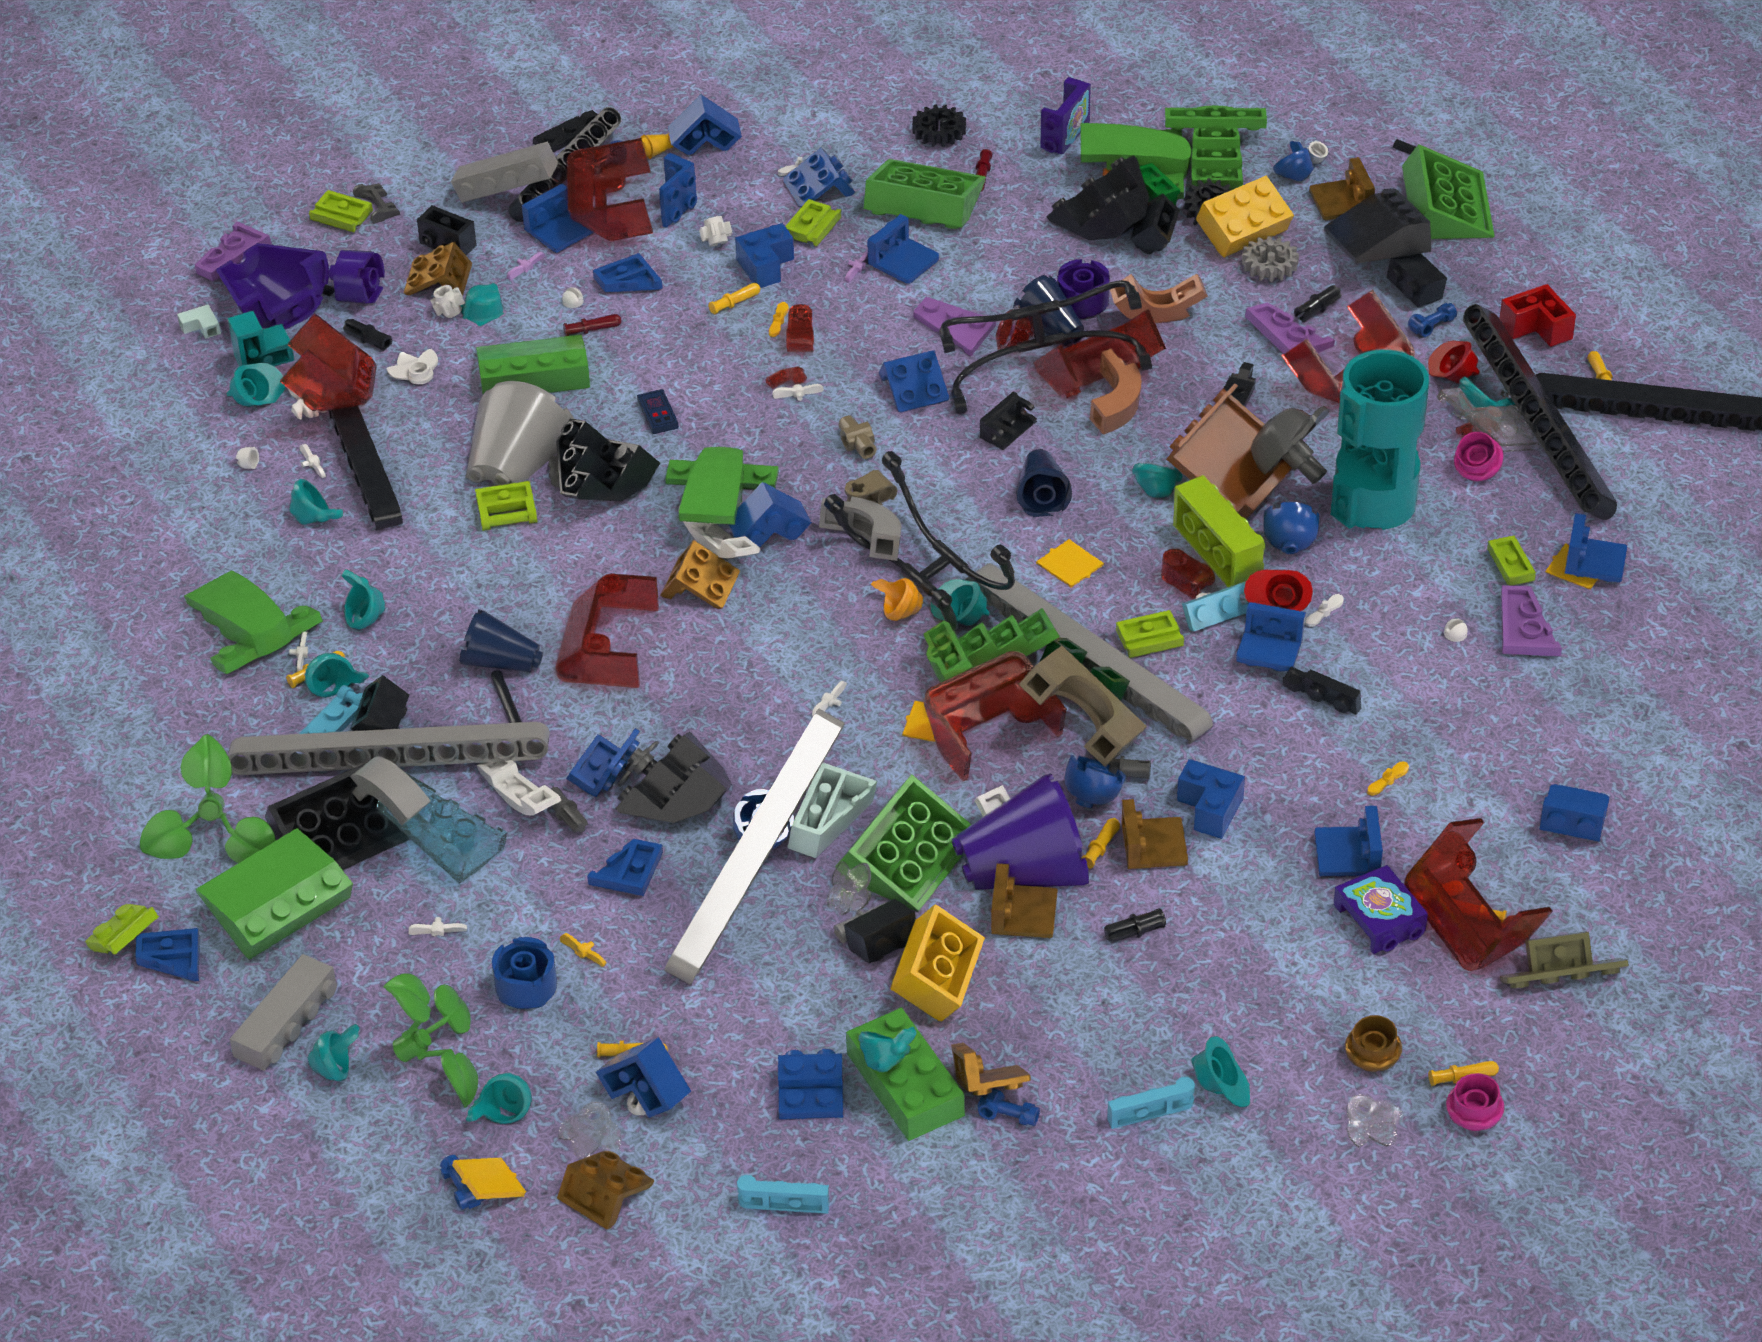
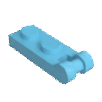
(1215, 607)
(335, 715)
(1151, 1103)
(782, 1195)

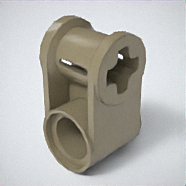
(872, 487)

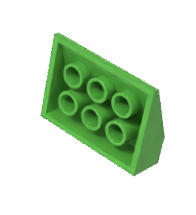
(923, 193)
(1448, 195)
(547, 363)
(908, 845)
(275, 892)

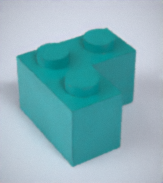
(258, 345)

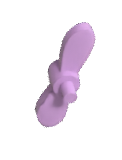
(524, 265)
(857, 266)

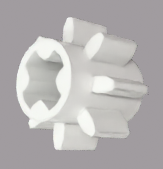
(715, 231)
(447, 301)

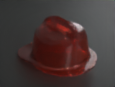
(1012, 332)

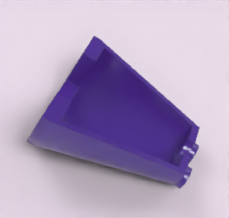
(277, 283)
(1030, 834)

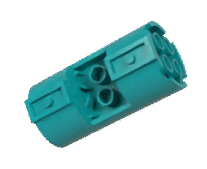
(1379, 428)

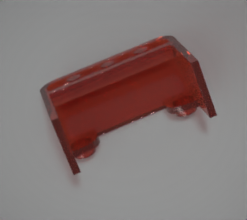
(601, 171)
(1377, 333)
(1079, 364)
(330, 370)
(586, 654)
(981, 696)
(1457, 907)

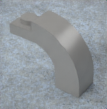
(872, 522)
(391, 787)

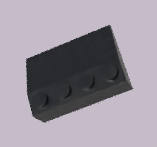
(1381, 228)
(337, 820)

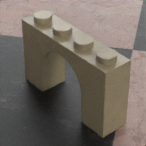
(1067, 677)

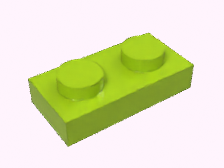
(1511, 560)

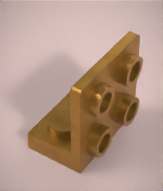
(1340, 196)
(443, 265)
(702, 575)
(1152, 840)
(1021, 909)
(974, 1079)
(599, 1185)

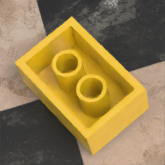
(1244, 216)
(937, 963)

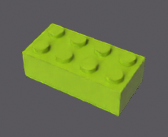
(1217, 531)

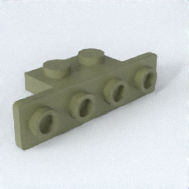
(1561, 957)

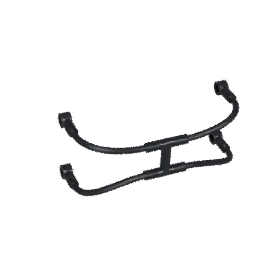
(1041, 340)
(940, 598)

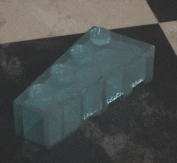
(451, 835)

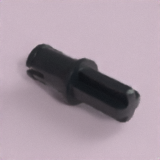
(1318, 303)
(367, 334)
(1135, 925)

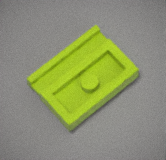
(340, 211)
(813, 222)
(1149, 633)
(121, 928)

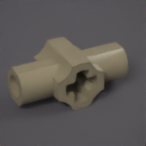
(857, 436)

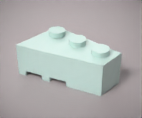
(829, 808)

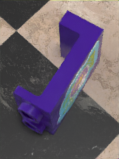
(1063, 125)
(1382, 908)

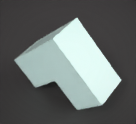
(199, 318)

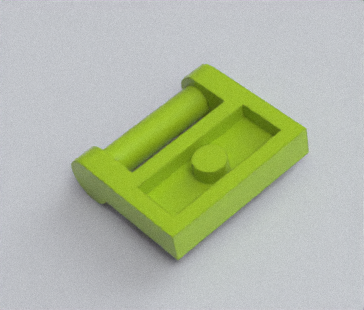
(503, 499)

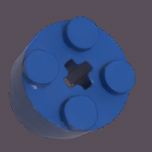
(524, 973)

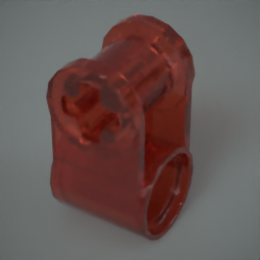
(800, 329)
(1184, 572)

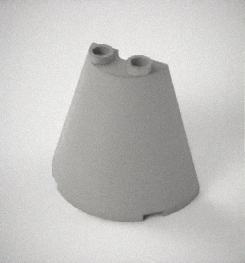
(514, 433)

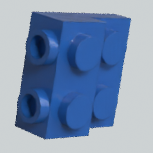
(810, 1085)

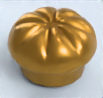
(1373, 1044)

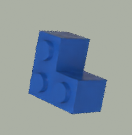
(702, 123)
(763, 252)
(769, 512)
(1213, 794)
(649, 1074)

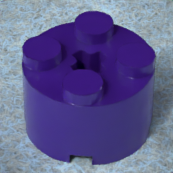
(357, 276)
(1081, 277)

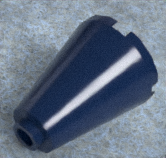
(1045, 290)
(1042, 485)
(498, 646)

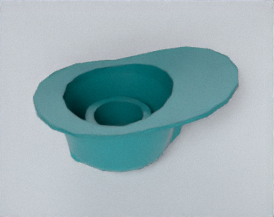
(482, 304)
(256, 381)
(967, 601)
(1220, 1072)

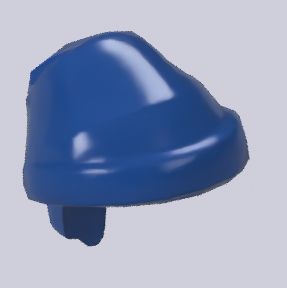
(1296, 165)

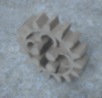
(1279, 257)

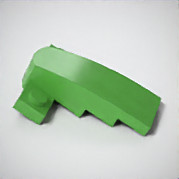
(1216, 139)
(1161, 147)
(716, 484)
(248, 618)
(955, 655)

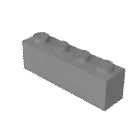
(504, 172)
(283, 1012)

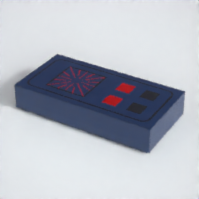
(657, 411)

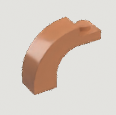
(1165, 304)
(1121, 404)

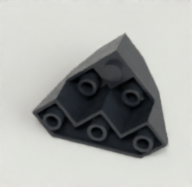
(1105, 205)
(600, 467)
(678, 785)

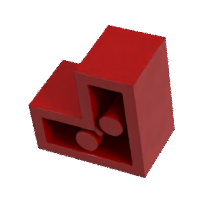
(1539, 312)

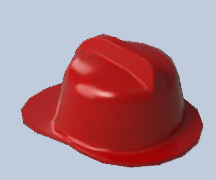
(1453, 361)
(1279, 589)

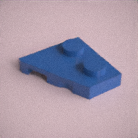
(627, 275)
(630, 868)
(170, 952)

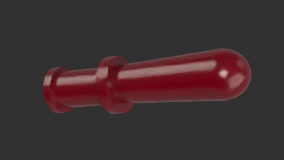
(983, 164)
(593, 324)

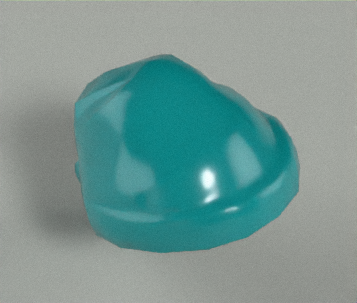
(1478, 398)
(1156, 479)
(303, 498)
(362, 601)
(331, 669)
(330, 1050)
(885, 1052)
(502, 1091)

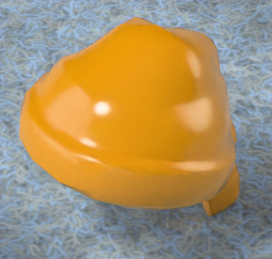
(899, 595)

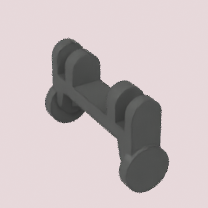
(375, 192)

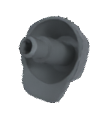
(1283, 439)

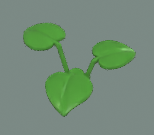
(207, 766)
(415, 1042)

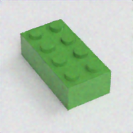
(916, 1090)

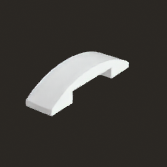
(719, 541)
(516, 789)

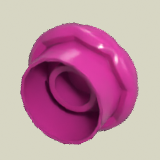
(1478, 457)
(1475, 1102)

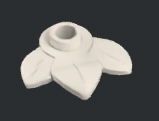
(414, 369)

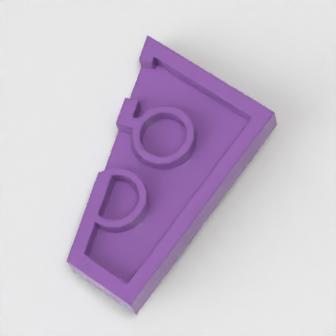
(231, 249)
(1281, 329)
(966, 336)
(1524, 625)

